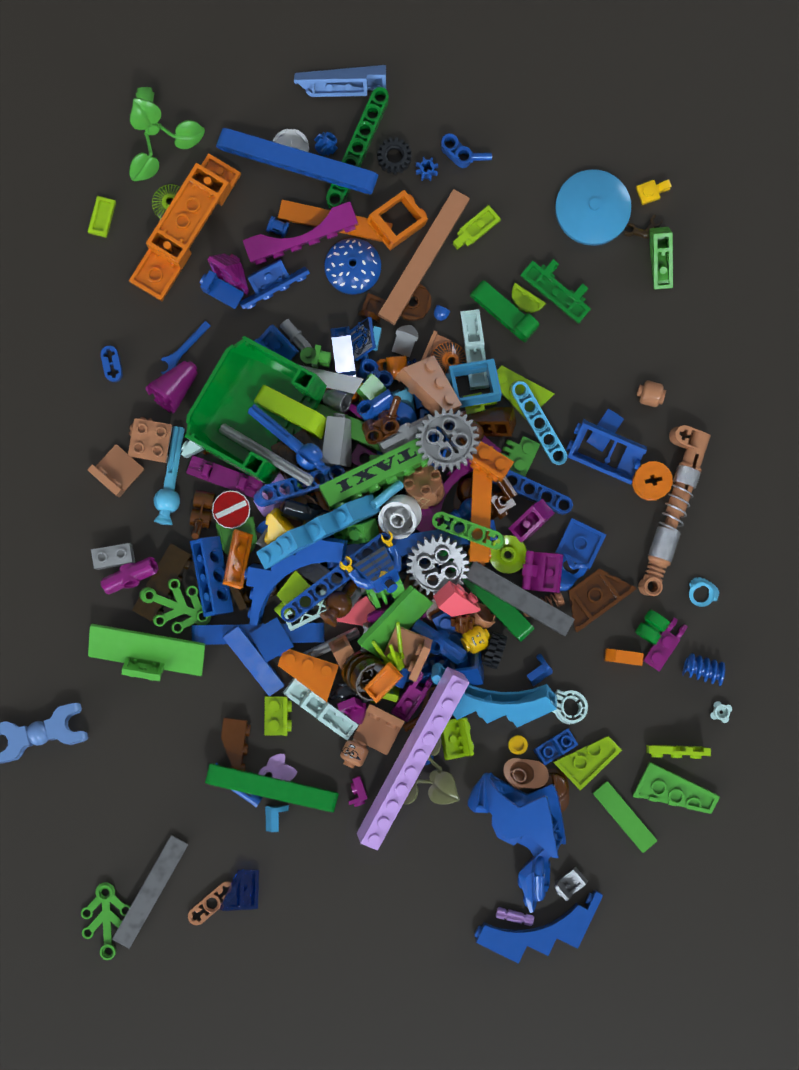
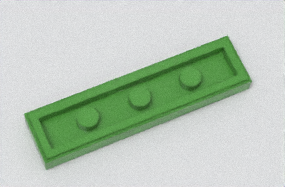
(624, 816)

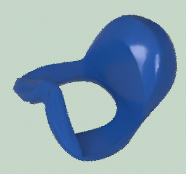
(567, 578)

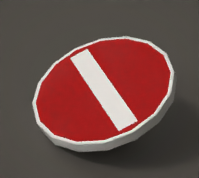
(231, 509)

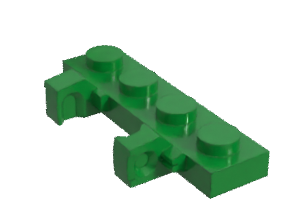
(544, 281)

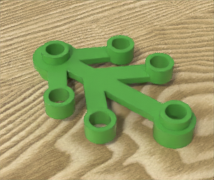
(179, 607)
(105, 916)

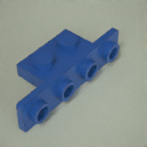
(269, 280)

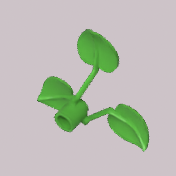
(146, 117)

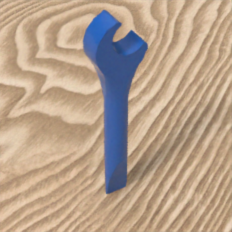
(174, 358)

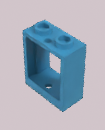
(471, 368)

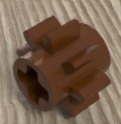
(463, 623)

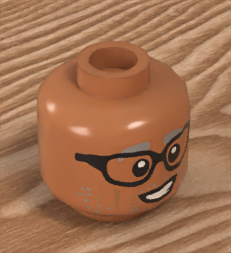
(354, 753)

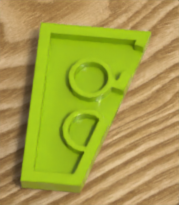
(507, 377)
(695, 752)
(588, 761)

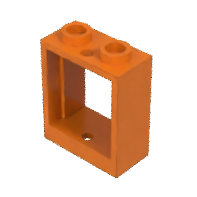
(384, 231)

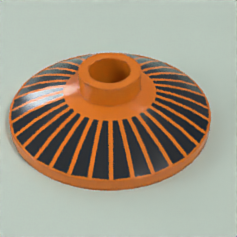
(445, 351)

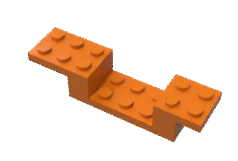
(181, 223)

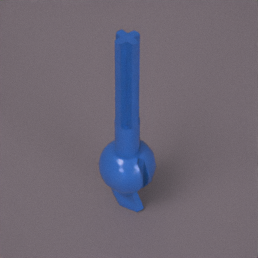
(308, 455)

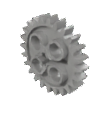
(461, 429)
(429, 550)

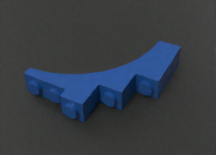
(266, 580)

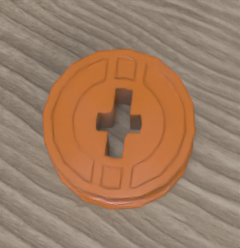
(655, 470)

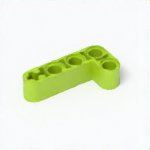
(292, 411)

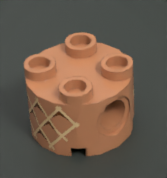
(425, 486)

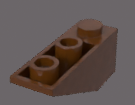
(234, 737)

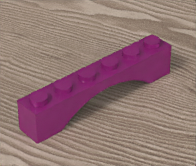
(339, 219)
(427, 514)

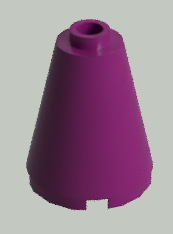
(173, 385)

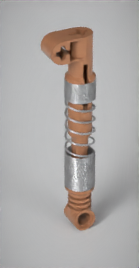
(685, 481)

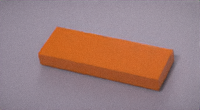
(237, 559)

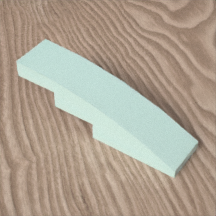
(474, 346)
(320, 709)

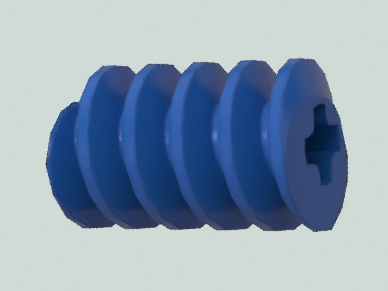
(704, 668)

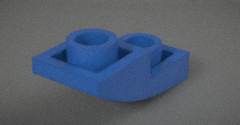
(555, 747)

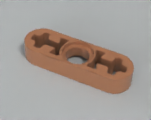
(197, 908)

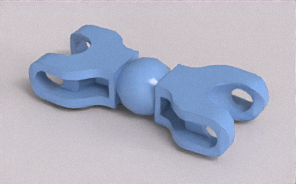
(40, 732)

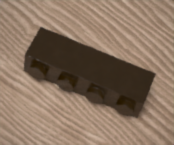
(171, 566)

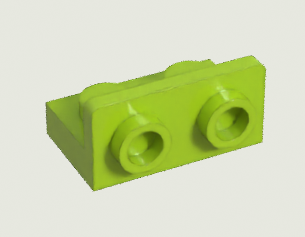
(277, 716)

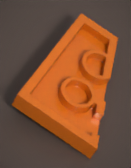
(310, 671)

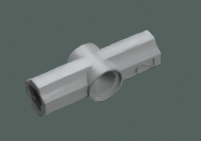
(405, 434)

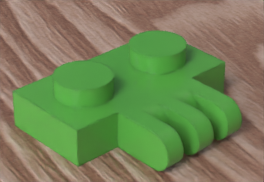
(521, 454)

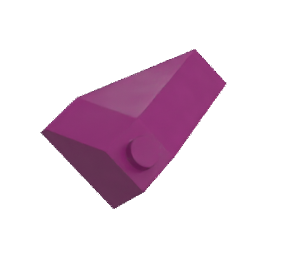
(229, 270)

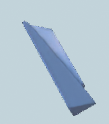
(342, 81)

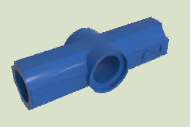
(440, 642)

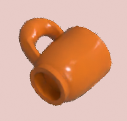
(393, 364)

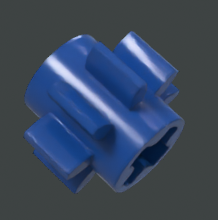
(326, 143)
(423, 165)

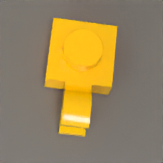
(650, 191)

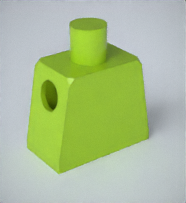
(292, 588)

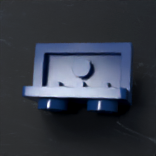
(277, 342)

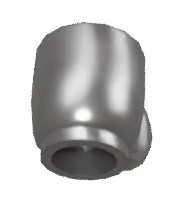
(337, 400)

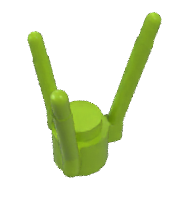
(393, 657)

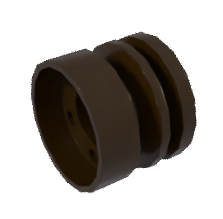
(360, 670)

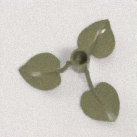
(443, 785)

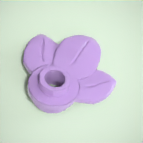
(277, 768)

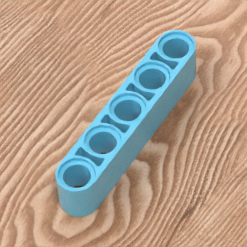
(545, 429)

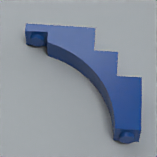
(567, 928)

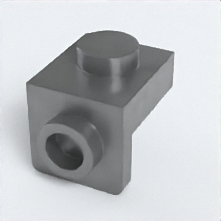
(570, 883)

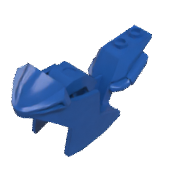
(524, 819)

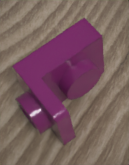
(358, 788)

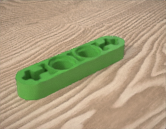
(468, 530)

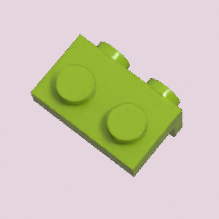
(457, 739)

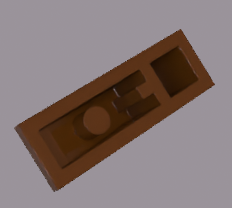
(495, 421)

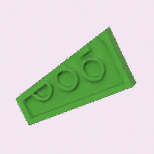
(669, 788)

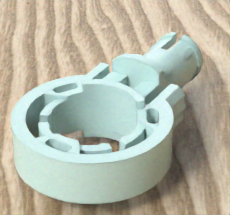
(560, 713)

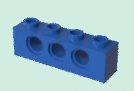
(210, 574)

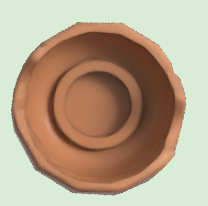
(483, 617)

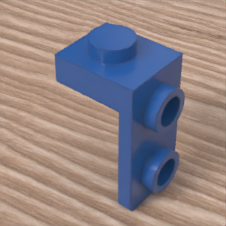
(221, 290)

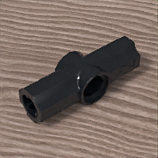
(301, 512)

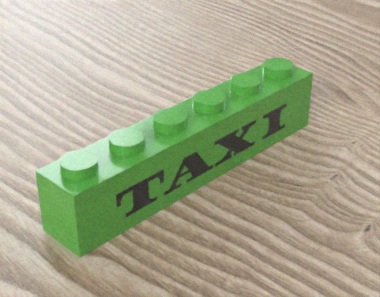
(372, 475)

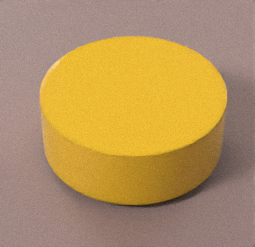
(517, 744)

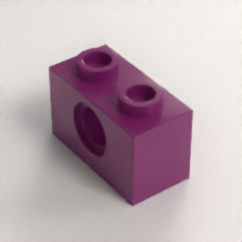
(531, 520)

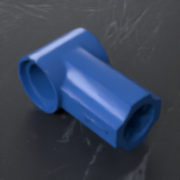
(371, 409)

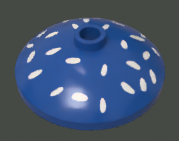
(355, 278)

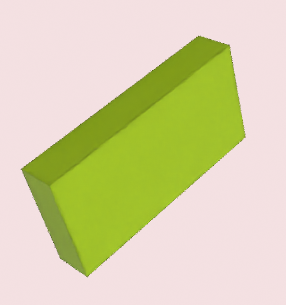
(102, 216)

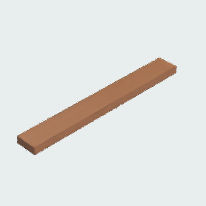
(423, 257)

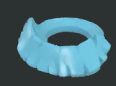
(713, 591)

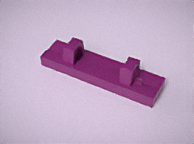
(223, 476)

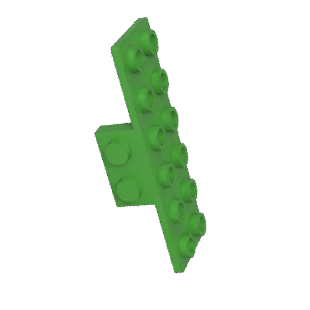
(146, 653)

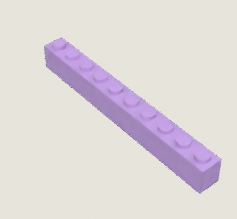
(412, 758)

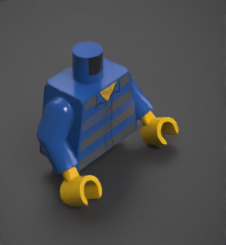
(378, 569)

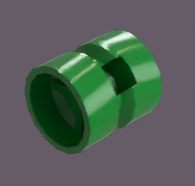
(652, 627)

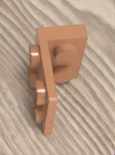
(150, 440)
(116, 470)
(414, 648)
(378, 729)

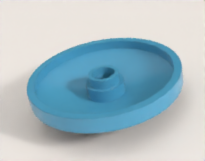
(593, 207)

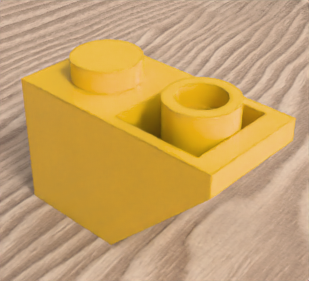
(276, 525)

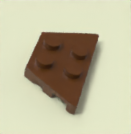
(596, 596)

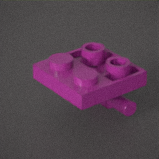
(542, 572)

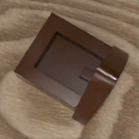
(372, 307)

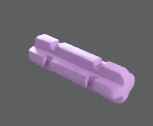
(514, 916)

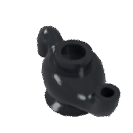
(344, 693)

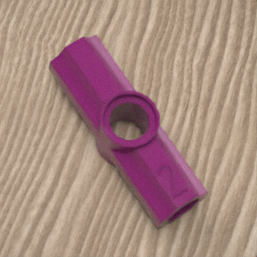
(129, 575)

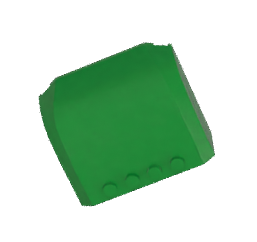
(231, 394)

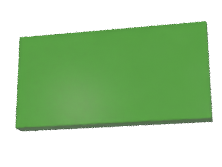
(405, 609)

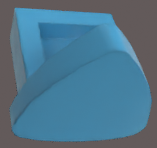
(272, 817)

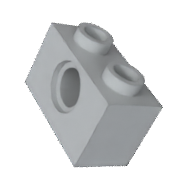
(112, 556)

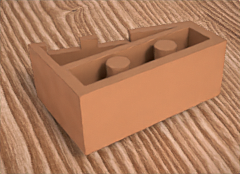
(429, 385)

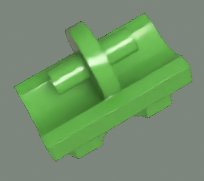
(316, 357)

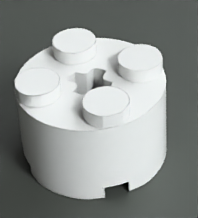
(400, 516)

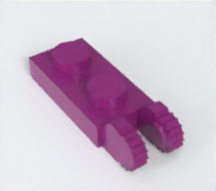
(665, 646)
(411, 698)

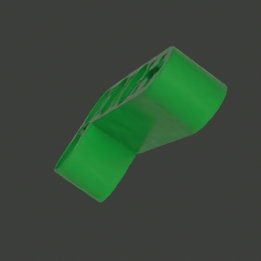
(505, 312)

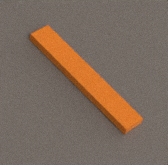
(313, 216)
(480, 514)

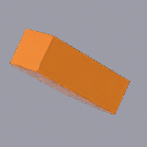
(624, 657)

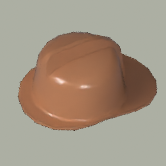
(525, 773)

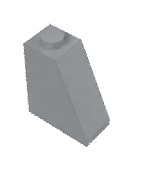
(337, 441)

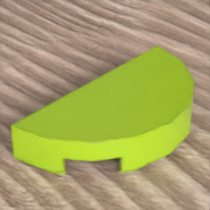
(525, 300)

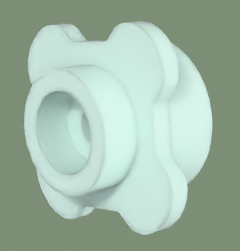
(724, 717)

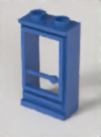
(629, 462)

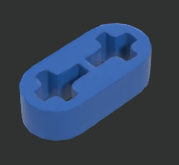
(107, 364)

